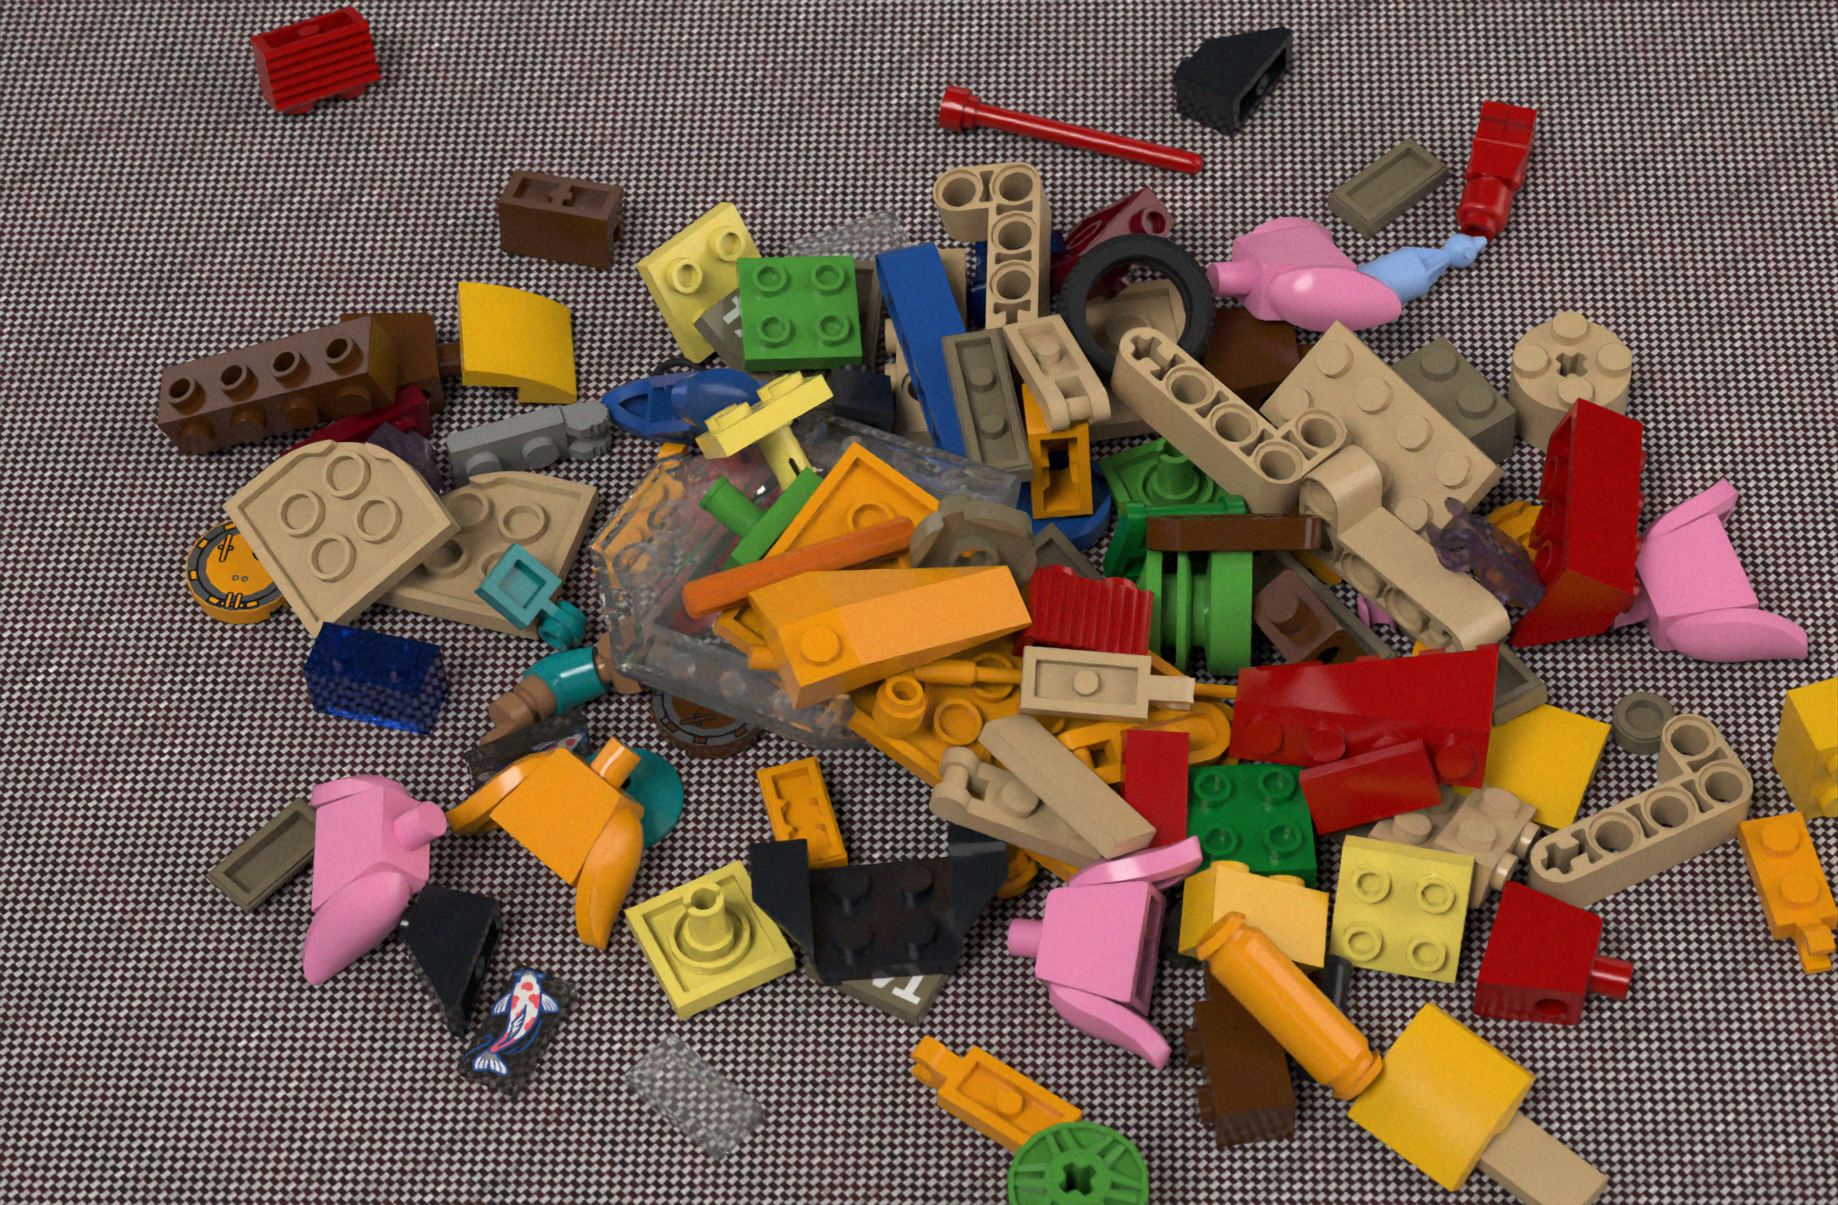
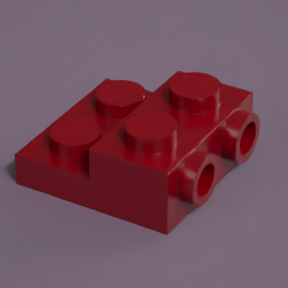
(1132, 214)

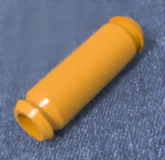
(1289, 1006)

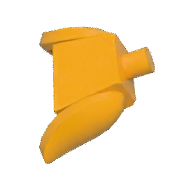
(572, 821)

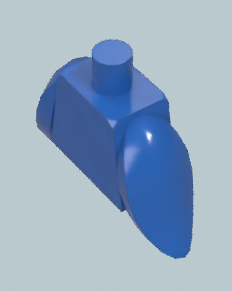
(677, 404)

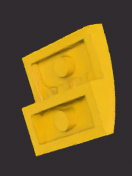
(516, 342)
(1545, 761)
(1441, 1096)

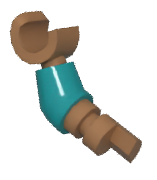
(557, 686)

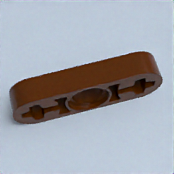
(1233, 532)

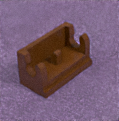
(561, 219)

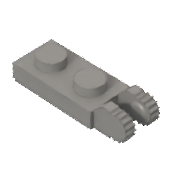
(530, 440)

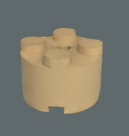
(1557, 366)

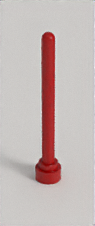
(963, 110)

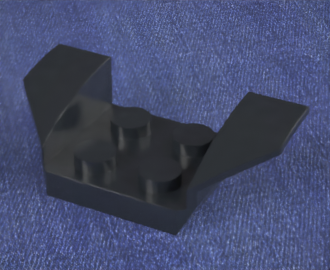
(879, 915)

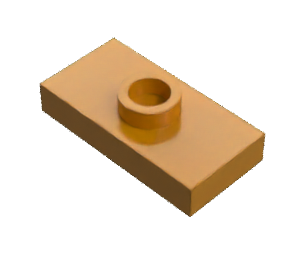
(802, 809)

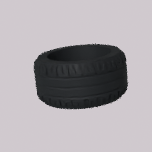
(1147, 251)

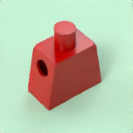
(1545, 961)

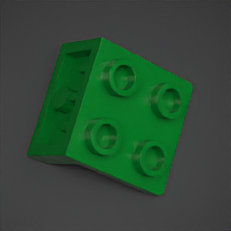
(1252, 818)

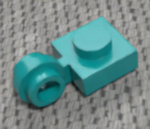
(521, 589)

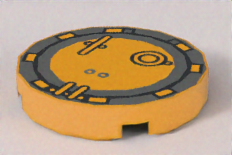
(230, 578)

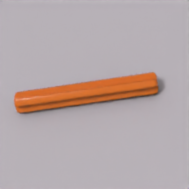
(838, 553)

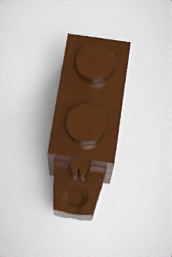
(1242, 1071)

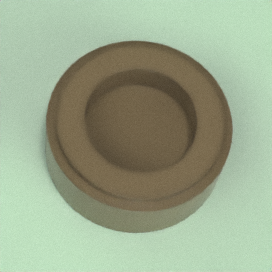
(1640, 721)

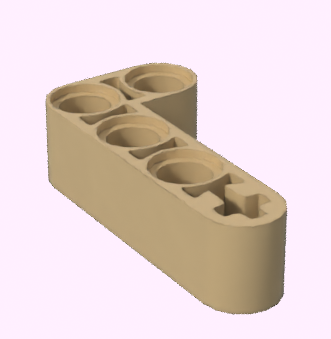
(1006, 224)
(1218, 427)
(1392, 561)
(1580, 872)

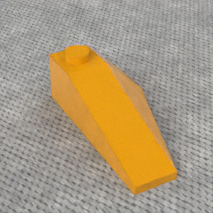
(867, 625)

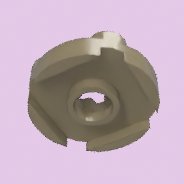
(975, 525)

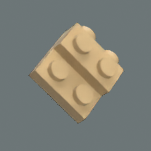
(1485, 825)

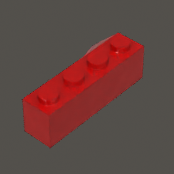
(1586, 526)
(1343, 710)

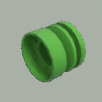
(1202, 609)
(1078, 1167)

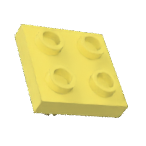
(696, 273)
(767, 425)
(1401, 908)
(709, 940)

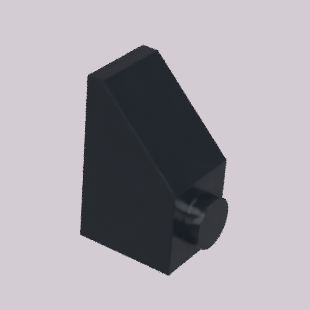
(1232, 77)
(861, 396)
(451, 949)

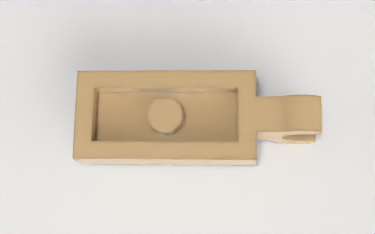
(1097, 685)

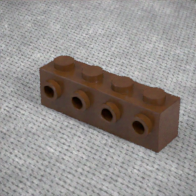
(278, 386)

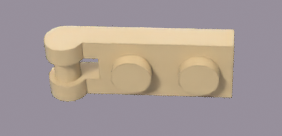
(1056, 372)
(1005, 810)

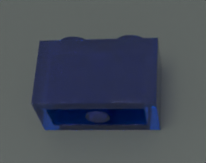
(376, 678)

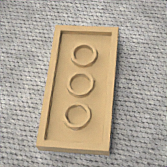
(1411, 442)

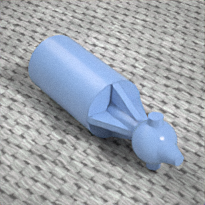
(1414, 269)

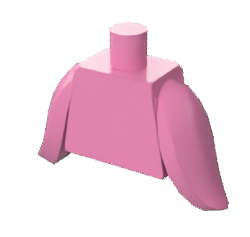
(1299, 276)
(1698, 593)
(365, 868)
(1104, 943)

